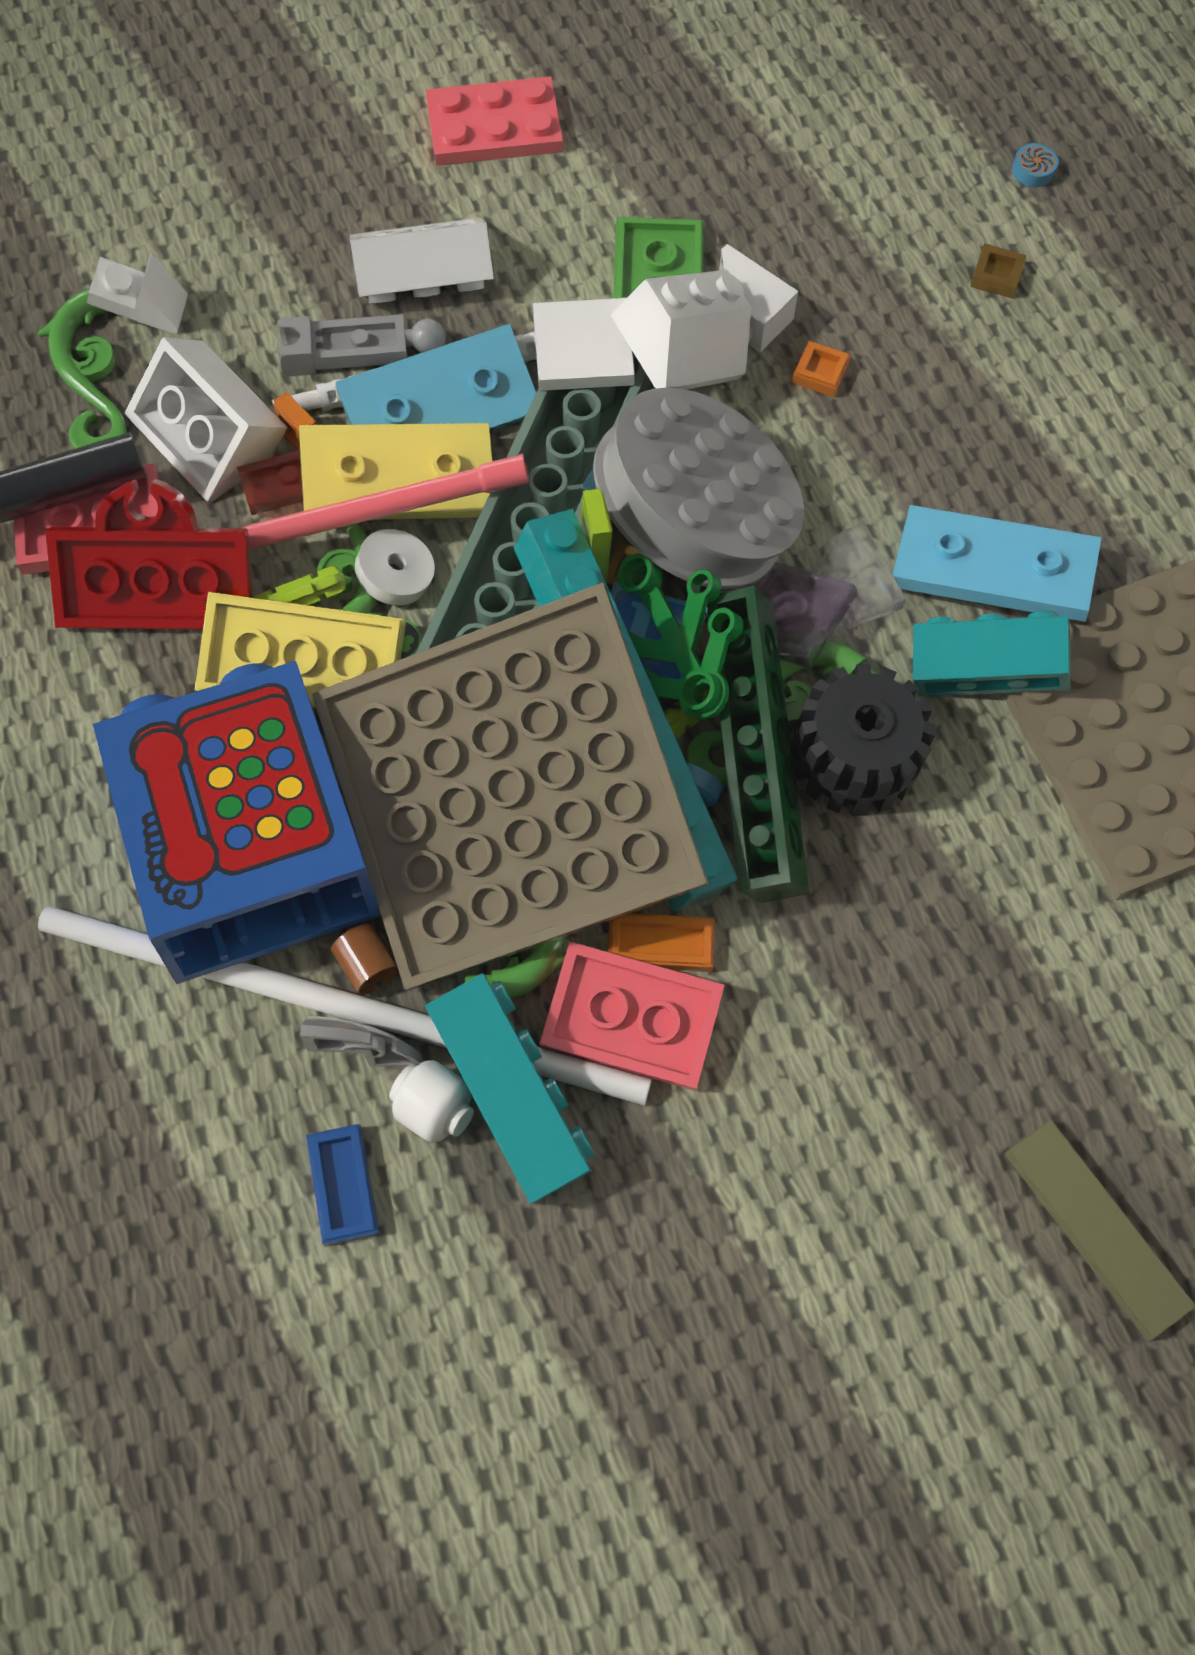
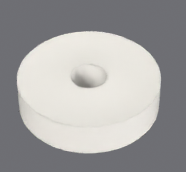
(389, 584)

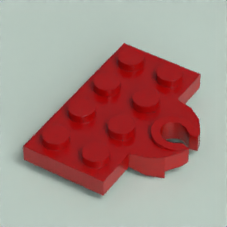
(144, 567)

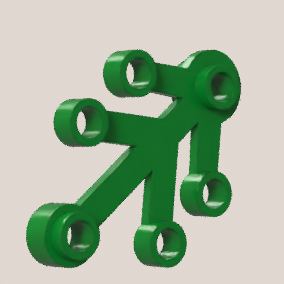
(681, 639)

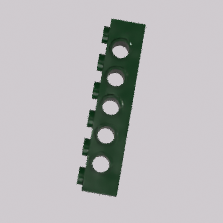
(760, 755)

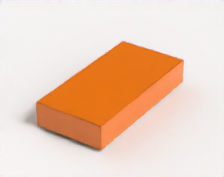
(664, 940)

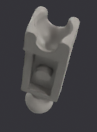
(352, 342)

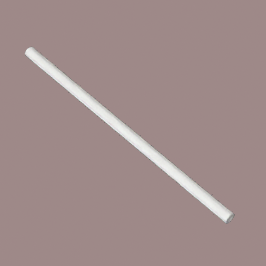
(336, 1003)

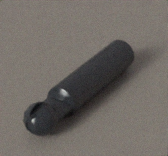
(69, 476)

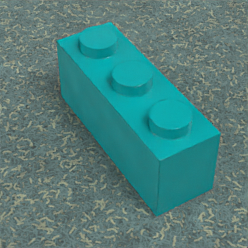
(992, 655)

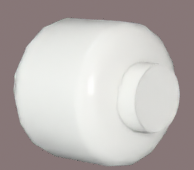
(431, 1101)

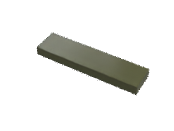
(1100, 1231)

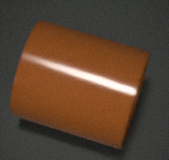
(364, 958)

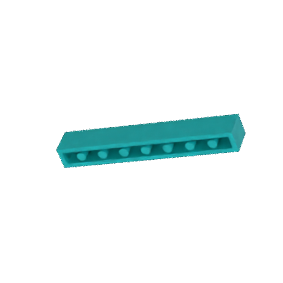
(562, 563)

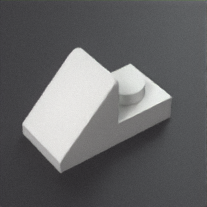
(144, 297)

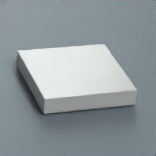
(581, 345)

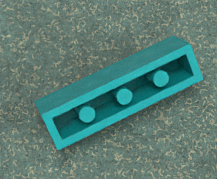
(509, 1088)

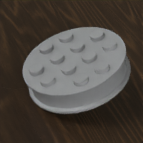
(698, 487)

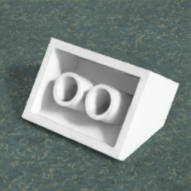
(421, 259)
(688, 328)
(202, 416)

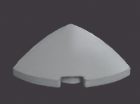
(342, 1035)

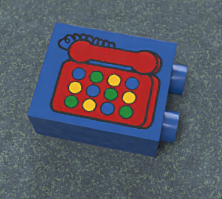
(233, 821)

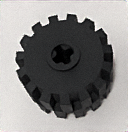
(872, 737)

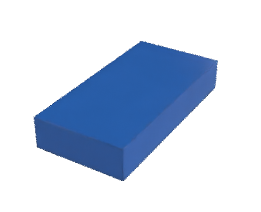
(342, 1185)

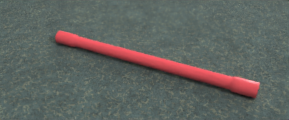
(485, 478)

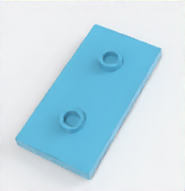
(456, 383)
(997, 562)

